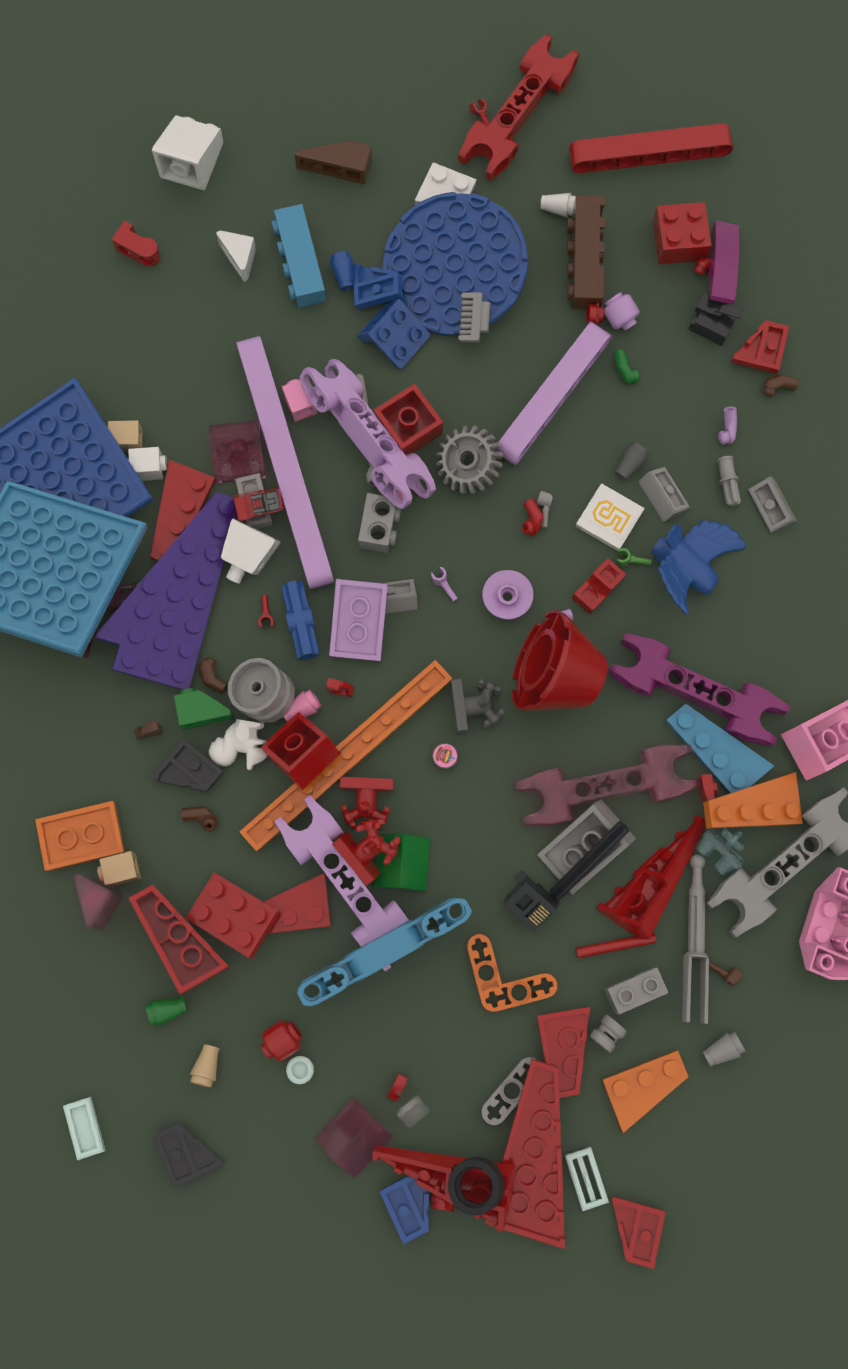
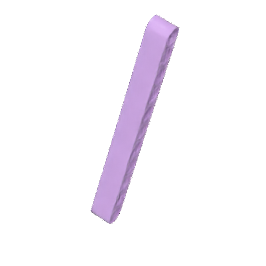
(285, 463)

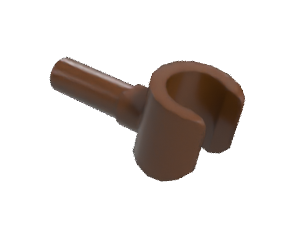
(732, 977)

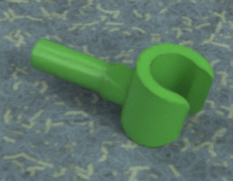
(631, 559)

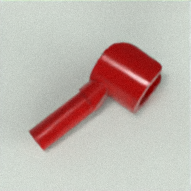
(482, 114)
(265, 612)

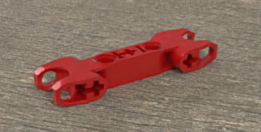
(496, 139)

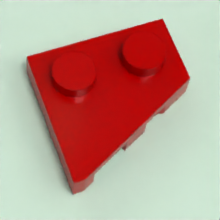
(764, 348)

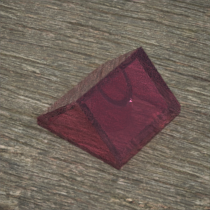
(96, 901)
(352, 1137)

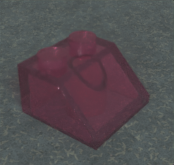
(236, 450)

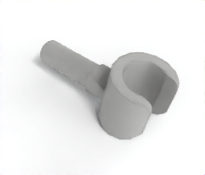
(545, 500)

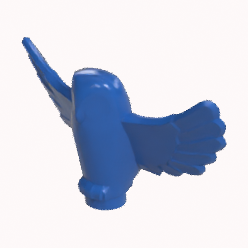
(688, 558)

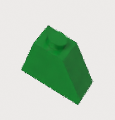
(199, 709)

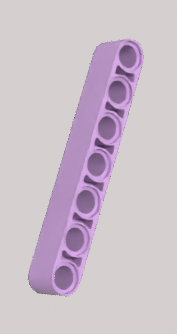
(553, 393)

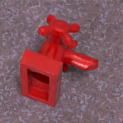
(366, 798)
(361, 854)

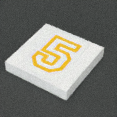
(609, 517)

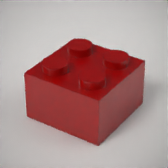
(681, 232)
(410, 419)
(300, 750)

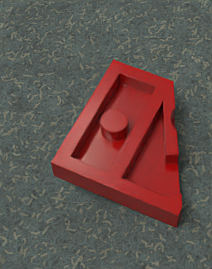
(639, 1230)

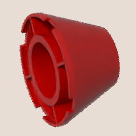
(558, 667)

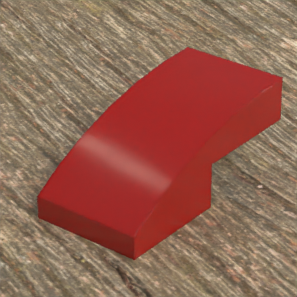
(599, 586)

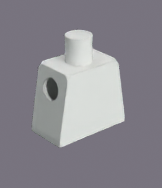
(246, 550)

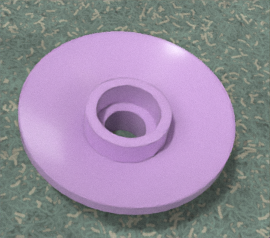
(510, 583)

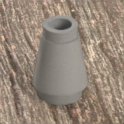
(724, 1049)

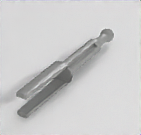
(696, 943)

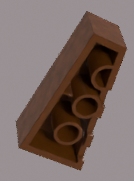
(586, 252)

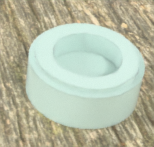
(300, 1069)

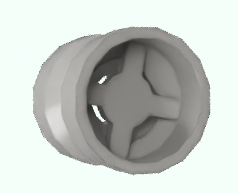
(610, 1027)

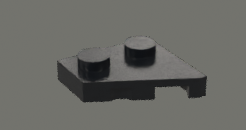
(188, 769)
(184, 1154)

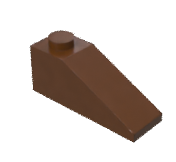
(339, 160)

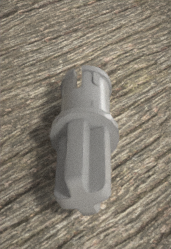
(729, 480)

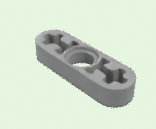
(500, 1090)

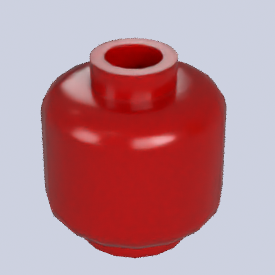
(281, 1040)

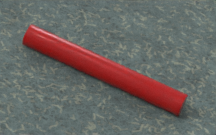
(614, 945)

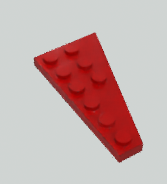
(537, 1157)

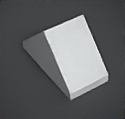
(239, 251)

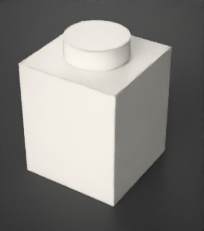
(148, 462)

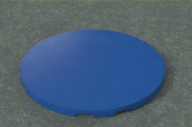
(456, 248)

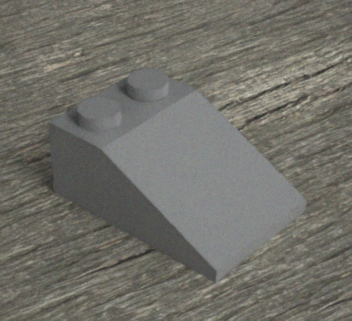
(579, 839)

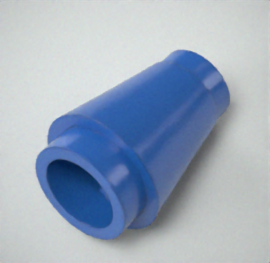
(342, 268)

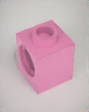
(297, 400)

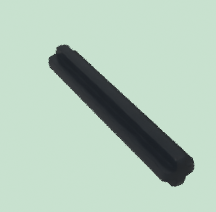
(589, 860)

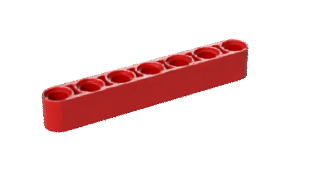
(650, 148)

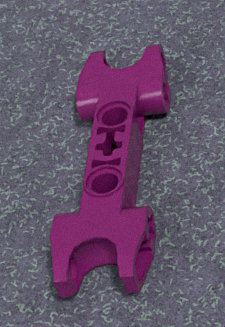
(742, 708)

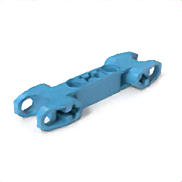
(383, 951)

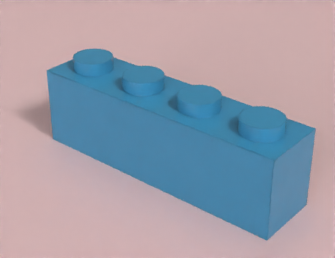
(300, 256)

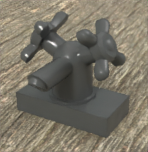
(474, 705)

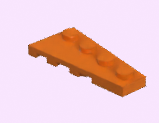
(760, 805)

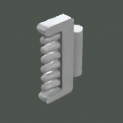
(480, 317)

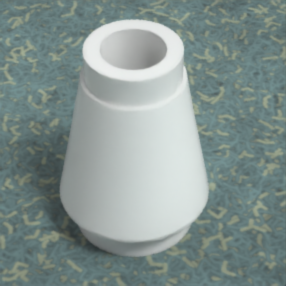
(558, 204)

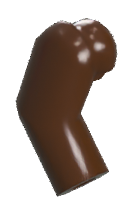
(208, 676)

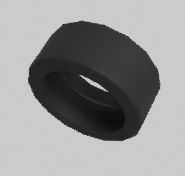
(455, 1191)

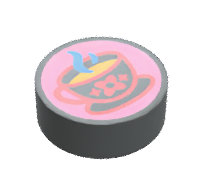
(445, 756)

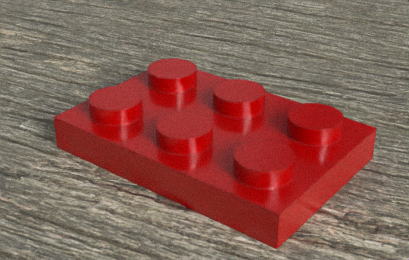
(233, 915)

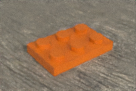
(80, 836)

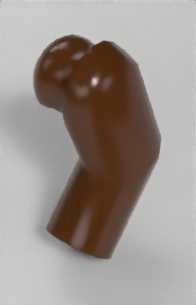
(779, 381)
(202, 815)

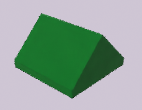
(408, 868)

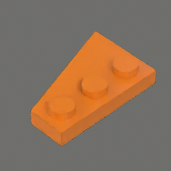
(643, 1087)

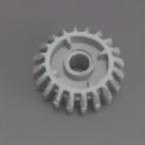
(458, 449)

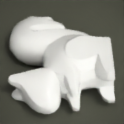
(238, 738)

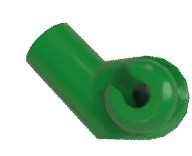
(624, 369)

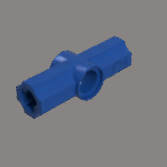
(300, 620)

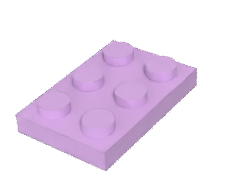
(358, 619)

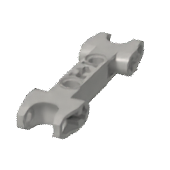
(752, 892)

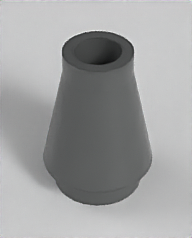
(632, 459)

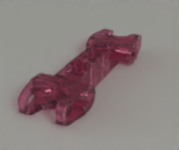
(654, 774)

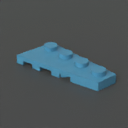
(719, 752)

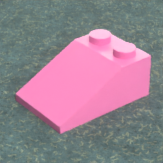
(820, 741)

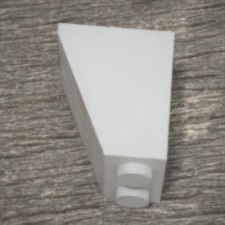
(188, 151)

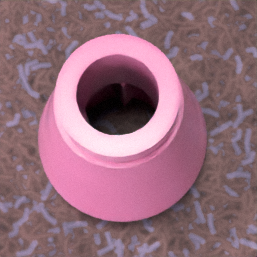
(305, 703)

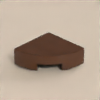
(151, 729)

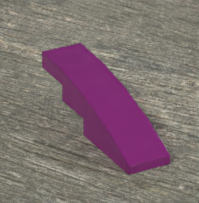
(724, 262)

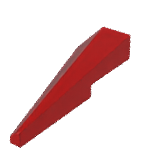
(644, 898)
(433, 1174)

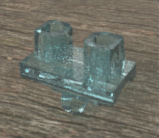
(730, 858)

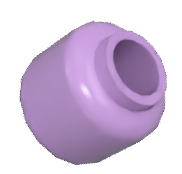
(621, 311)

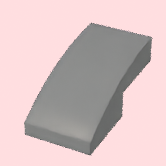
(250, 484)

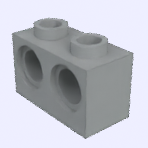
(374, 523)
(635, 991)

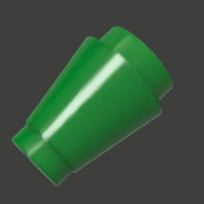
(164, 1010)

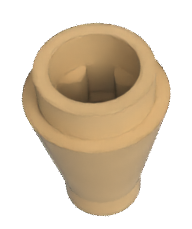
(205, 1068)

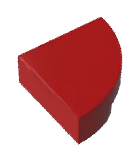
(339, 687)
(397, 1087)

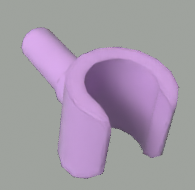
(443, 582)

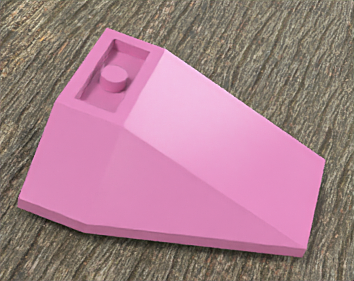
(826, 929)

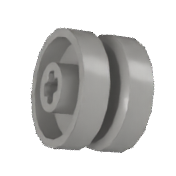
(261, 690)

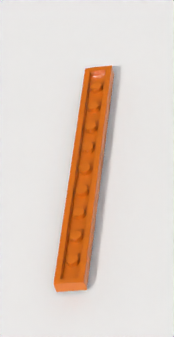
(353, 750)

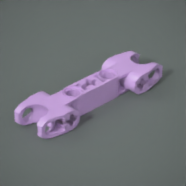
(391, 466)
(317, 843)

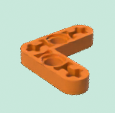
(495, 984)

